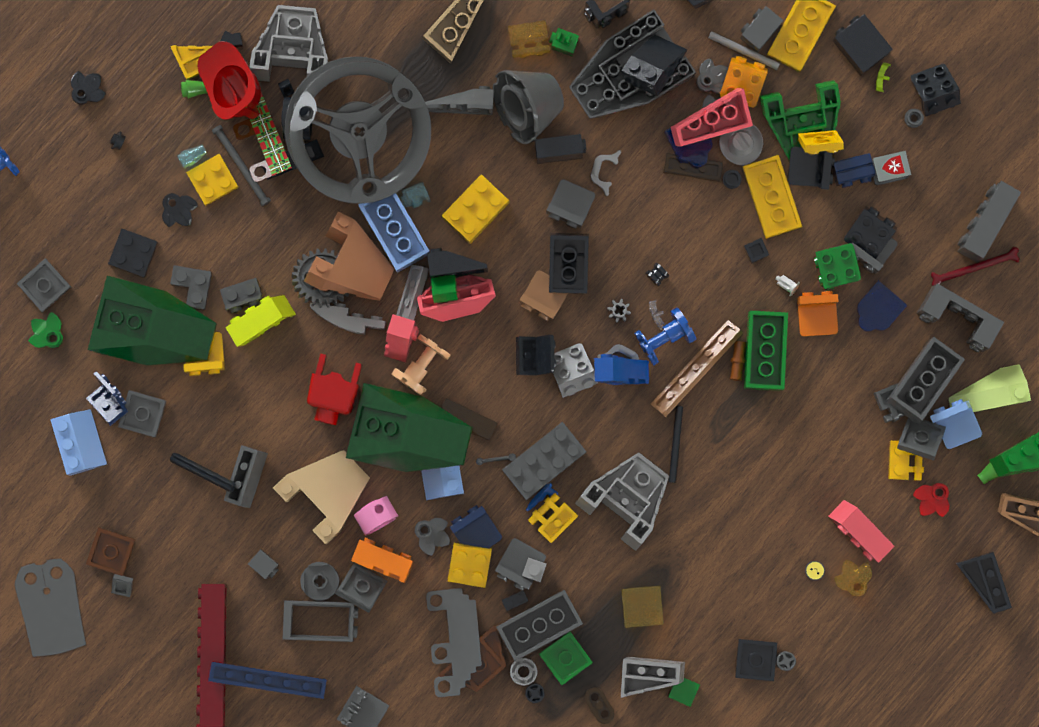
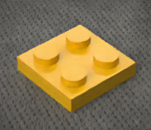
(821, 141)
(212, 179)
(469, 565)

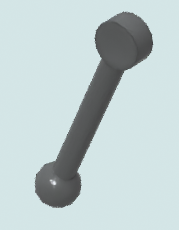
(511, 457)

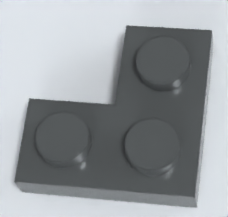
(197, 281)

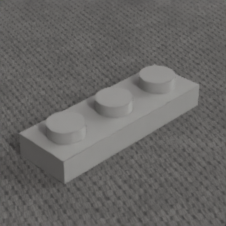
(413, 288)

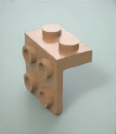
(539, 299)

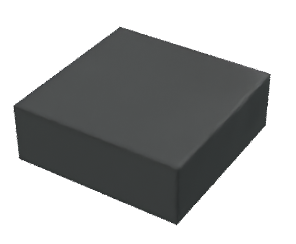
(122, 585)

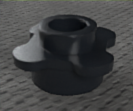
(117, 140)

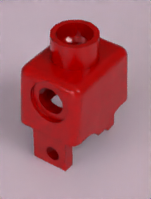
(332, 393)

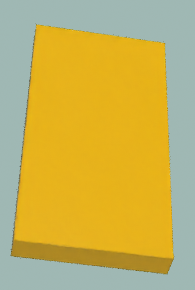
(800, 32)
(772, 196)

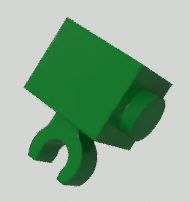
(564, 42)

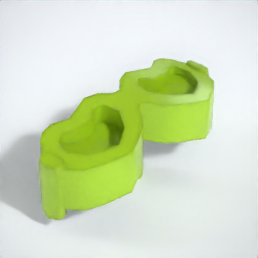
(879, 82)

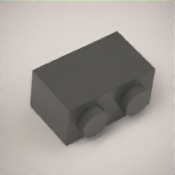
(761, 29)

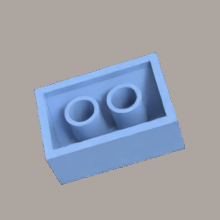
(78, 442)
(442, 482)

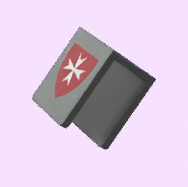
(891, 168)

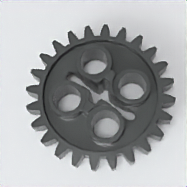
(306, 289)

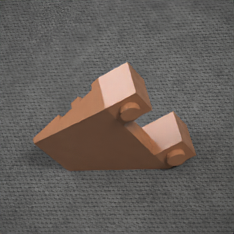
(358, 267)

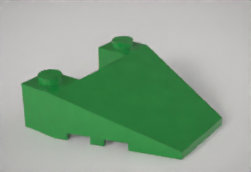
(808, 118)

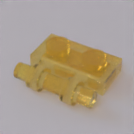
(529, 33)

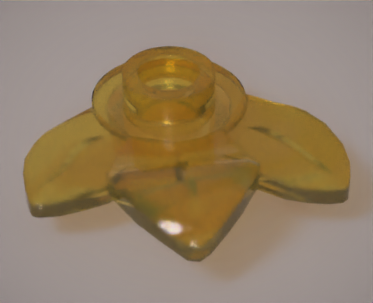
(851, 575)

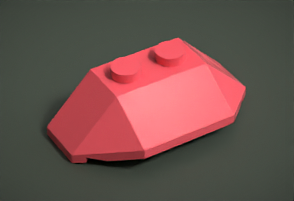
(473, 296)

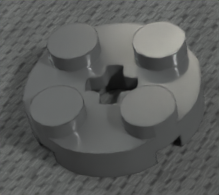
(312, 589)

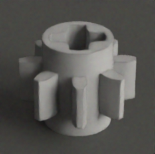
(620, 305)

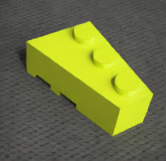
(259, 319)

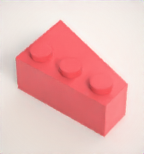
(400, 337)

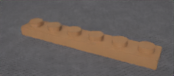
(696, 368)

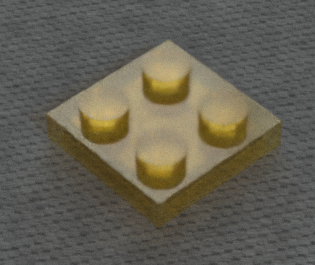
(642, 606)

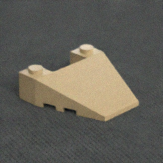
(332, 486)

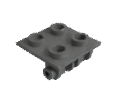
(362, 710)

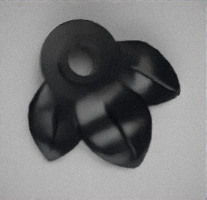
(89, 86)
(180, 212)

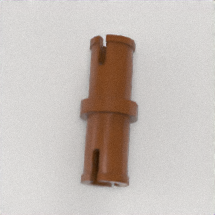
(738, 361)

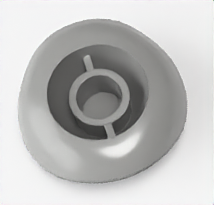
(742, 145)

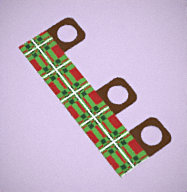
(269, 140)

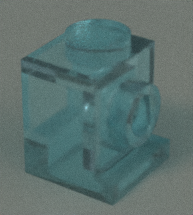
(415, 196)

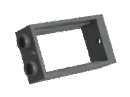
(288, 621)

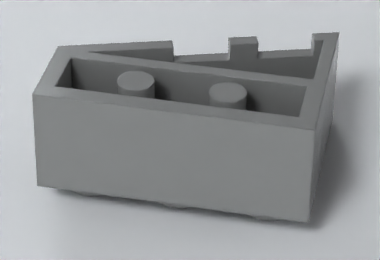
(649, 674)

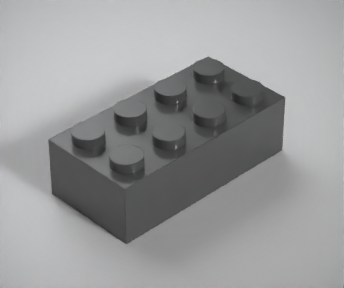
(989, 221)
(925, 380)
(544, 461)
(539, 625)

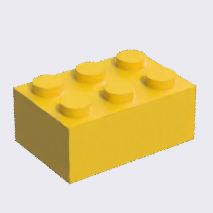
(475, 209)

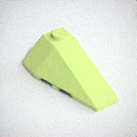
(996, 390)

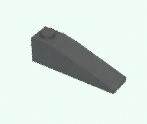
(468, 102)

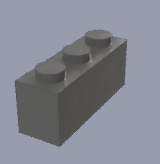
(246, 476)

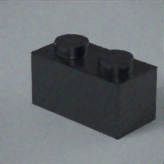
(515, 600)

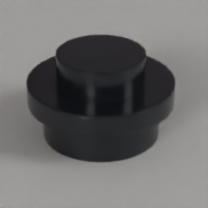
(731, 179)

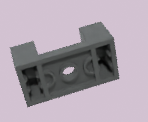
(987, 324)

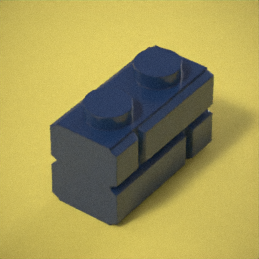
(853, 170)

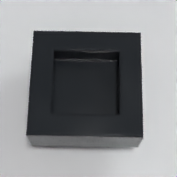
(756, 250)

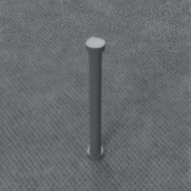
(241, 165)

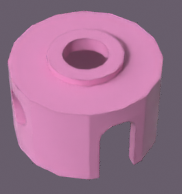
(375, 515)

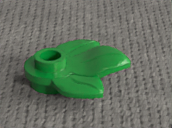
(44, 330)

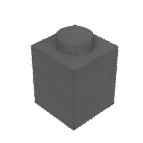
(264, 564)

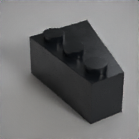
(987, 580)

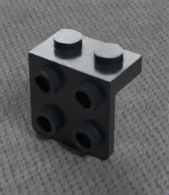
(599, 19)
(936, 89)
(810, 168)
(871, 231)
(535, 355)

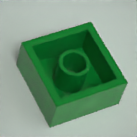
(444, 288)
(684, 692)

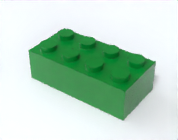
(766, 350)

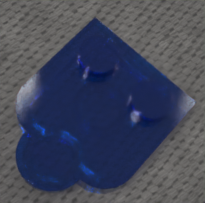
(694, 153)
(879, 308)

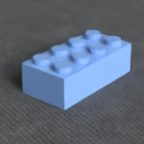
(395, 231)

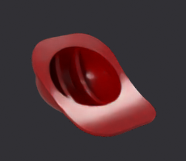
(229, 82)

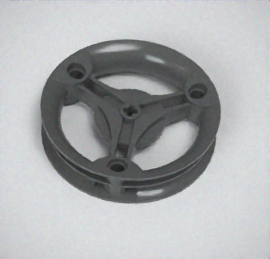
(372, 127)

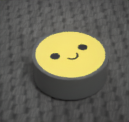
(814, 570)

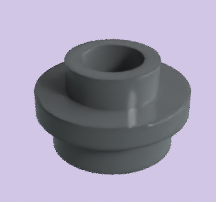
(918, 114)

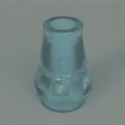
(191, 156)

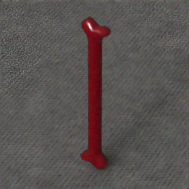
(1011, 255)

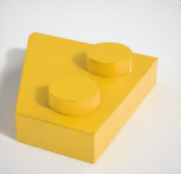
(188, 58)

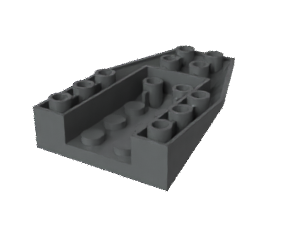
(601, 84)

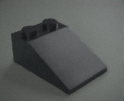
(653, 64)
(448, 263)
(568, 263)

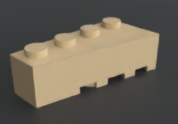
(451, 27)

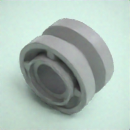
(523, 680)

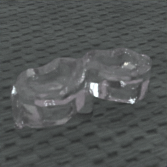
(656, 315)

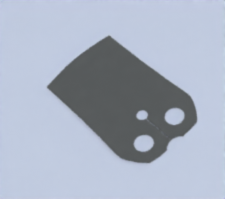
(50, 619)

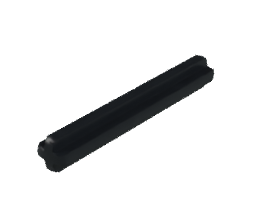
(202, 472)

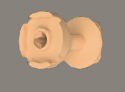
(416, 371)

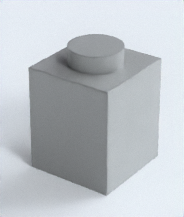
(534, 569)

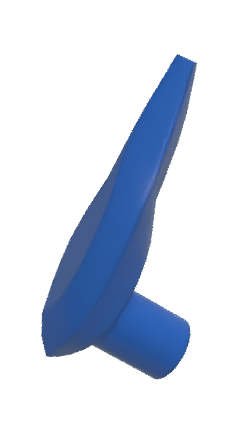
(546, 490)

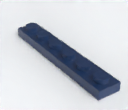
(267, 680)

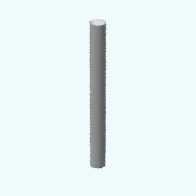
(743, 50)

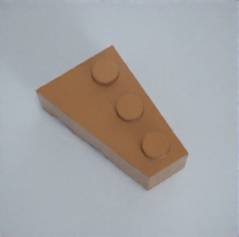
(1021, 511)

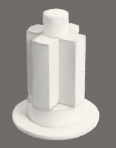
(787, 284)

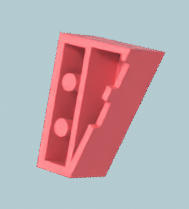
(861, 531)

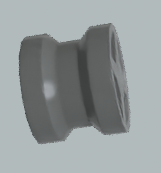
(788, 661)

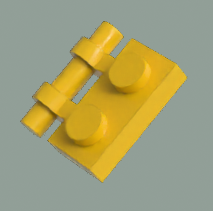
(899, 464)
(557, 522)

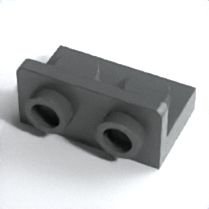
(241, 295)

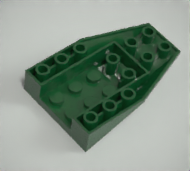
(149, 326)
(406, 432)

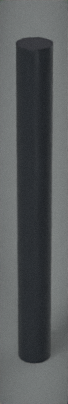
(675, 444)

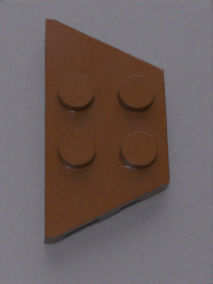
(491, 658)

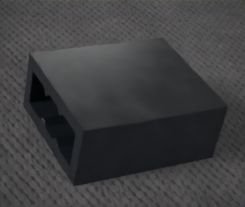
(862, 44)
(560, 148)

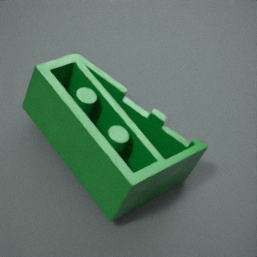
(1019, 458)

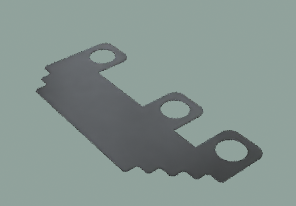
(463, 636)

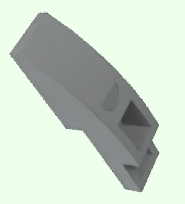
(339, 317)

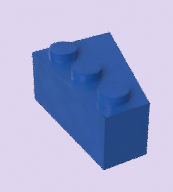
(621, 371)

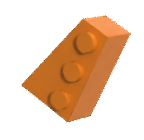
(383, 560)

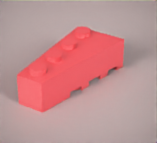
(718, 118)

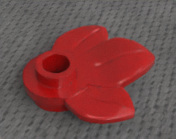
(930, 501)

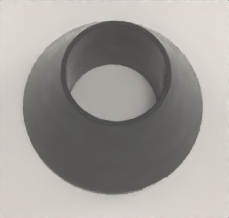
(527, 102)

